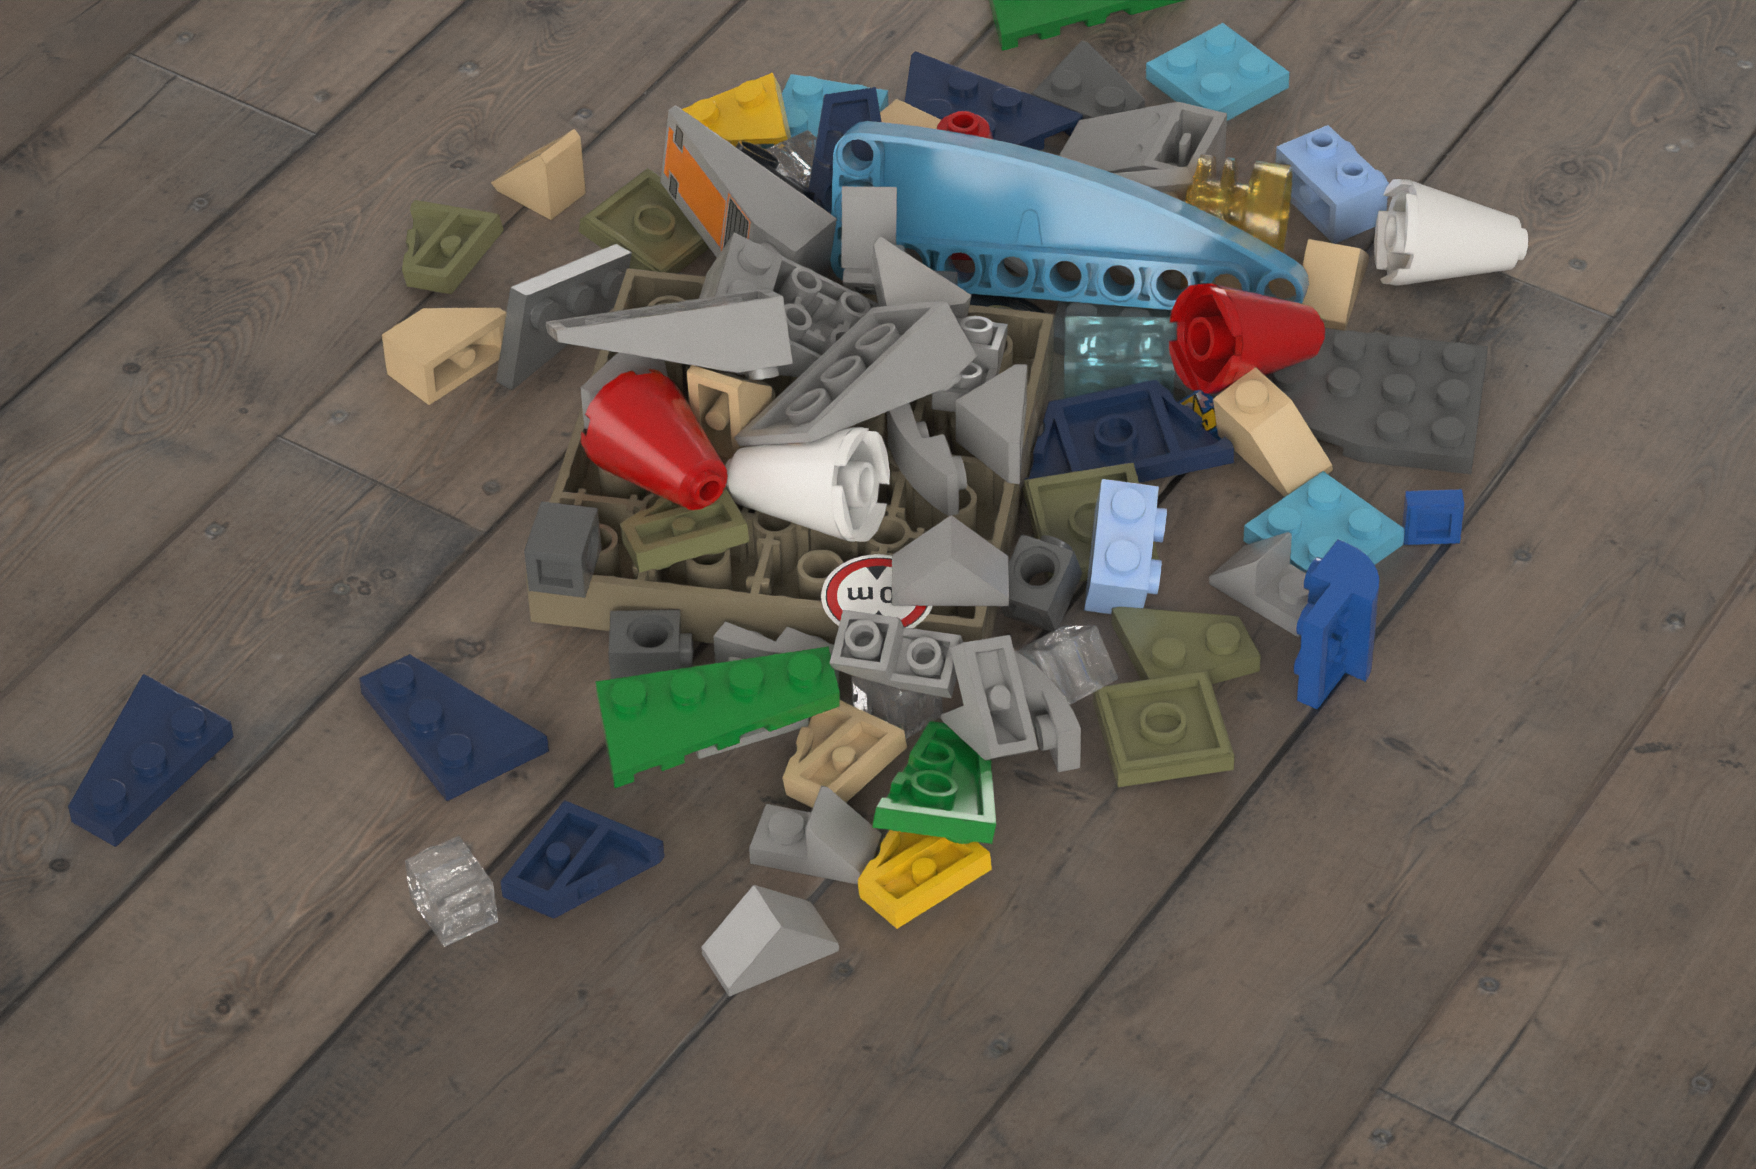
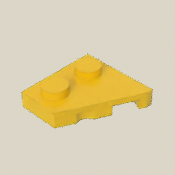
(746, 113)
(918, 873)

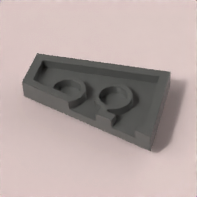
(566, 292)

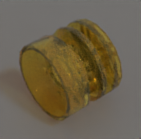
(1255, 207)

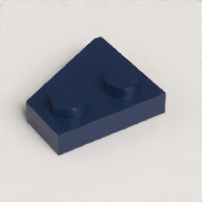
(577, 860)

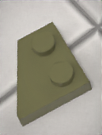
(446, 244)
(674, 533)
(1185, 642)

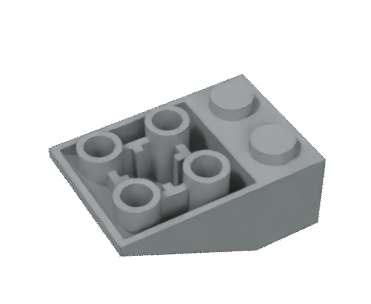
(1149, 139)
(814, 305)

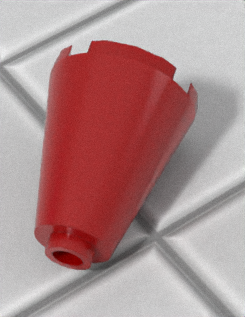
(1235, 330)
(653, 439)

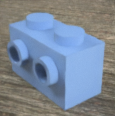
(1333, 184)
(1122, 546)

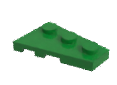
(941, 791)

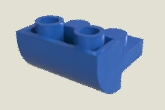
(1336, 622)

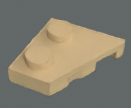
(840, 752)

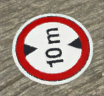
(866, 587)

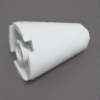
(1442, 236)
(817, 483)

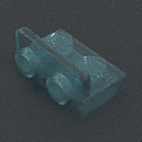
(1116, 353)

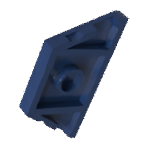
(1011, 114)
(1126, 426)

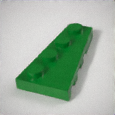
(1045, 17)
(684, 710)

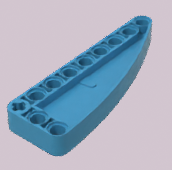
(1045, 209)

